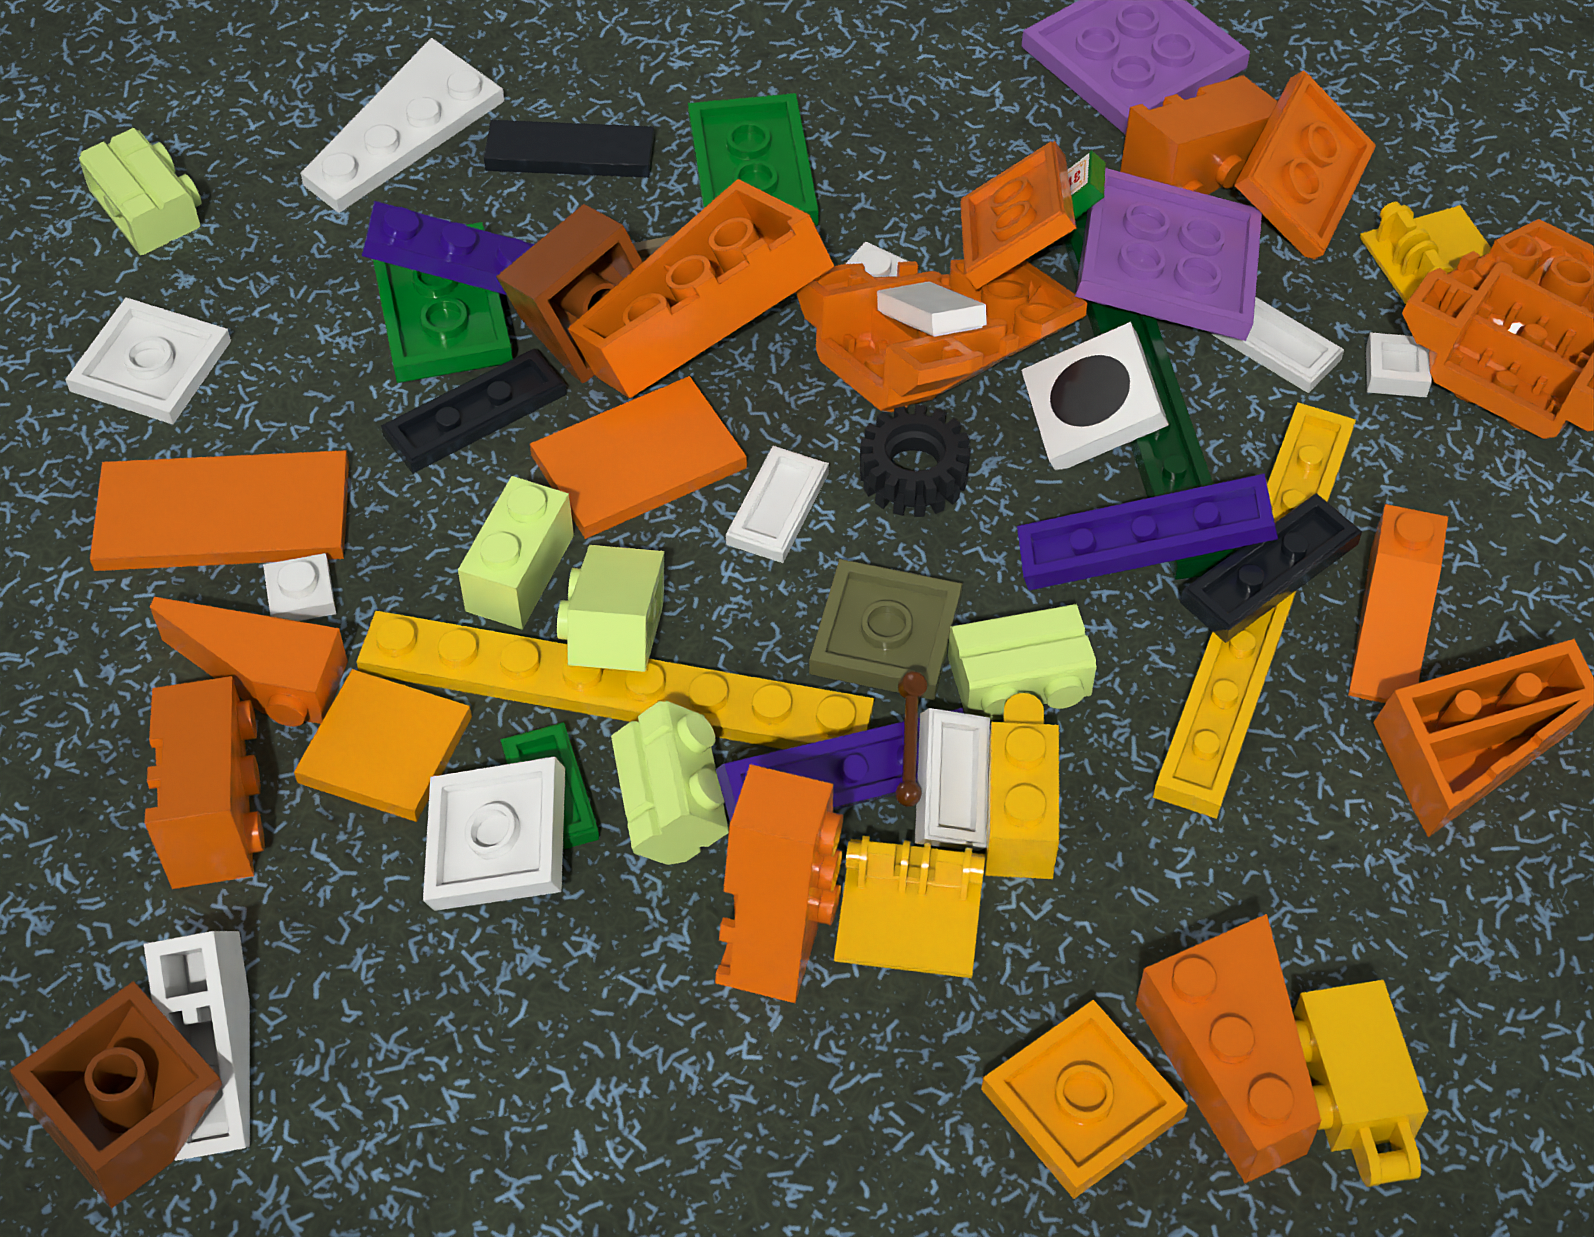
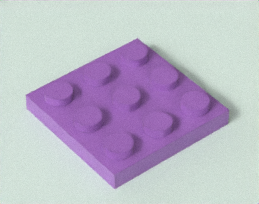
(1133, 52)
(1172, 255)

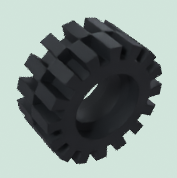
(909, 487)

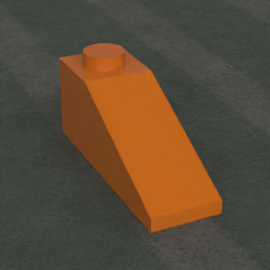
(1397, 602)
(275, 662)

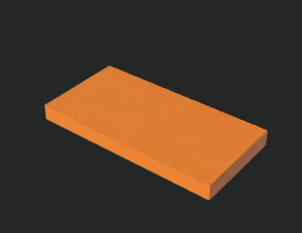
(220, 510)

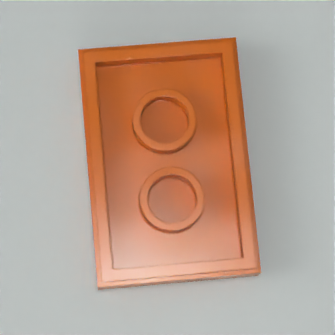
(1305, 165)
(1016, 214)
(638, 456)

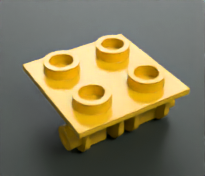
(1414, 247)
(910, 907)

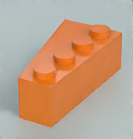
(700, 287)

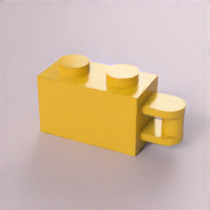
(1023, 792)
(1363, 1078)

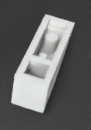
(205, 996)

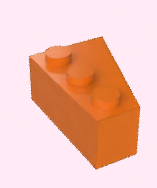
(1198, 139)
(1481, 726)
(203, 783)
(782, 880)
(1236, 1045)

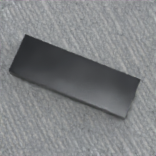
(569, 148)
(473, 410)
(1270, 571)

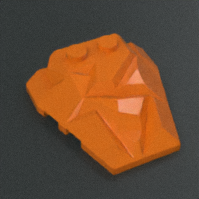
(1515, 329)
(904, 366)

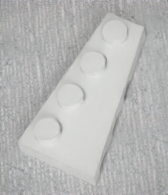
(404, 121)

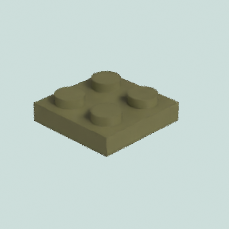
(884, 626)

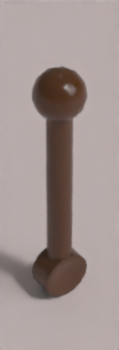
(910, 687)

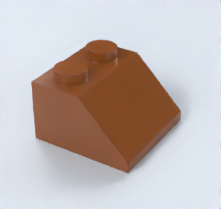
(567, 277)
(118, 1092)

